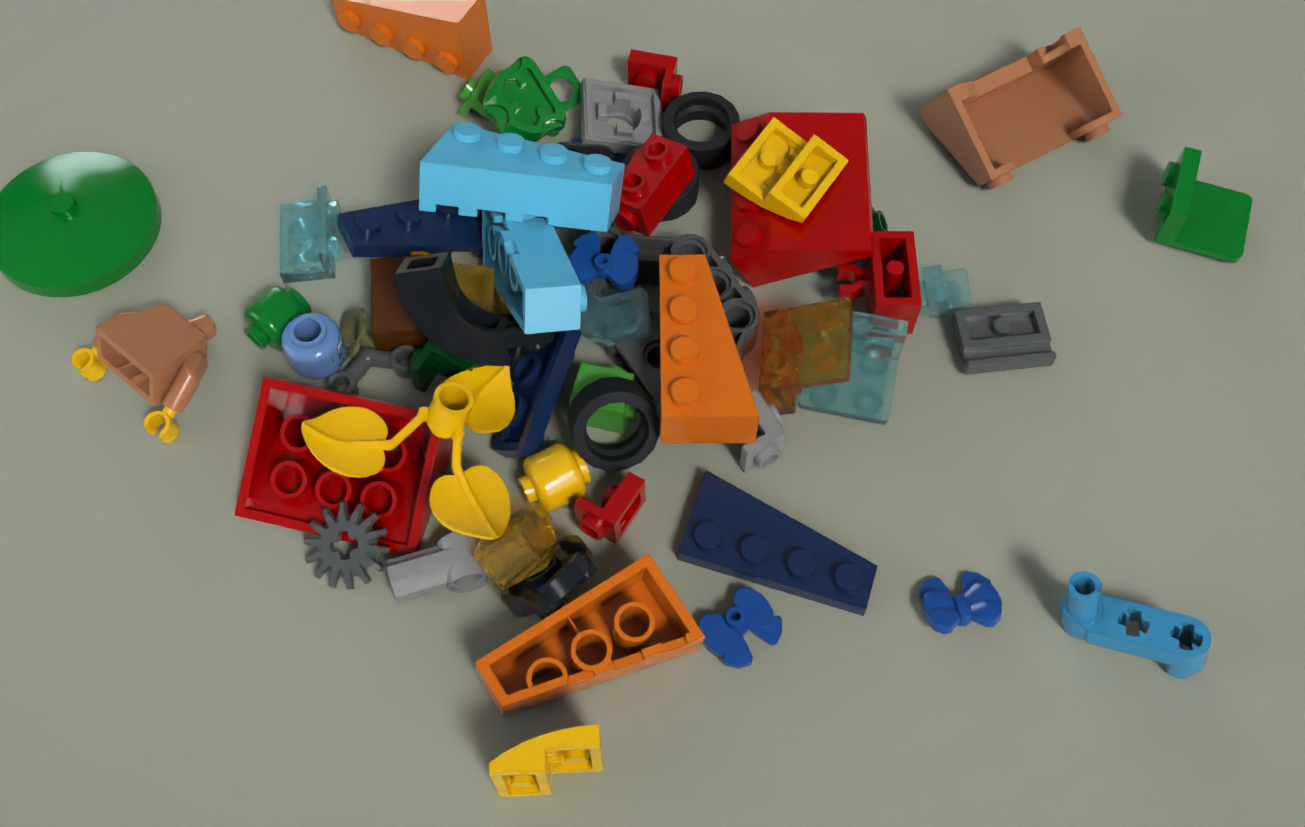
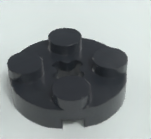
(545, 590)

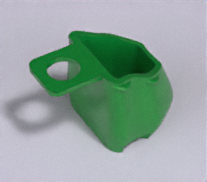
(525, 102)

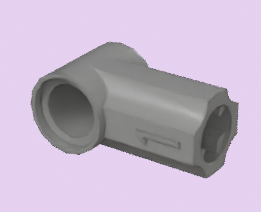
(437, 569)

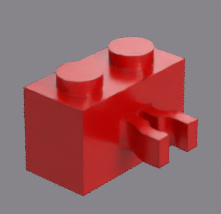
(887, 279)

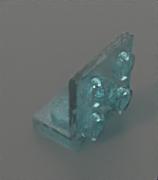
(874, 363)

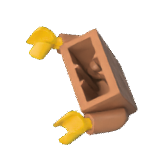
(154, 355)

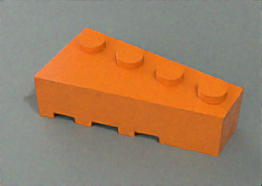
(438, 32)
(700, 368)
(596, 638)

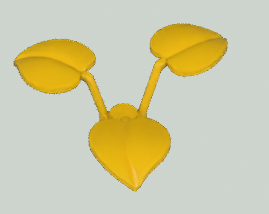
(468, 502)

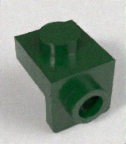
(432, 360)

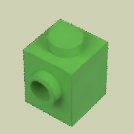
(614, 415)

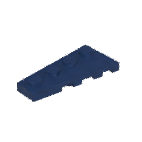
(403, 229)
(536, 391)
(766, 547)

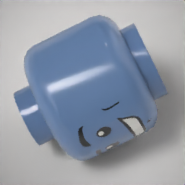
(314, 346)

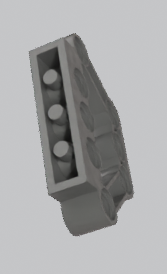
(737, 301)

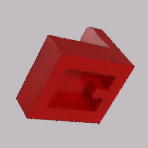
(655, 72)
(616, 511)

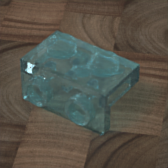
(309, 239)

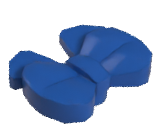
(618, 266)
(976, 603)
(726, 631)

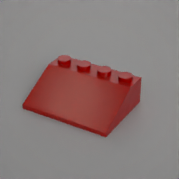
(837, 228)
(291, 487)

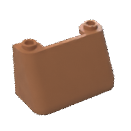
(1023, 110)

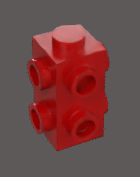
(653, 183)

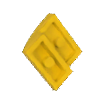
(786, 171)
(530, 765)

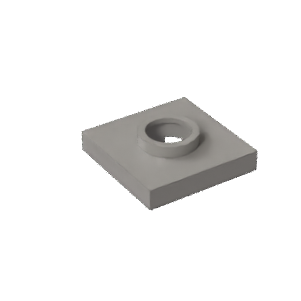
(633, 103)

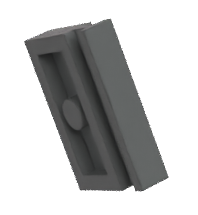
(1003, 338)

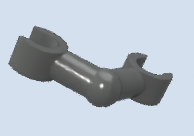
(369, 358)

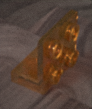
(805, 350)

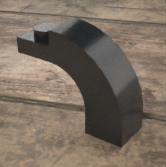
(454, 322)

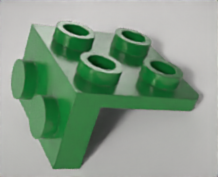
(1200, 214)

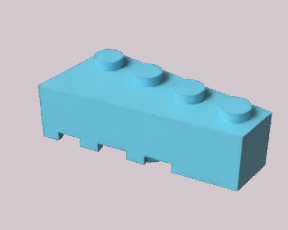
(520, 178)
(532, 273)

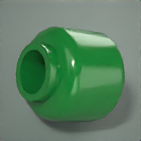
(271, 313)

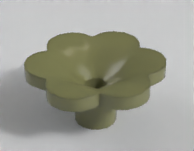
(355, 332)

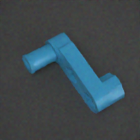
(1099, 619)

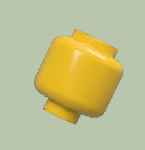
(554, 477)

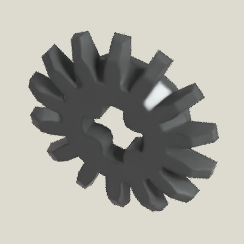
(360, 558)

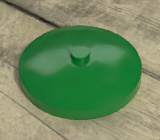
(76, 224)

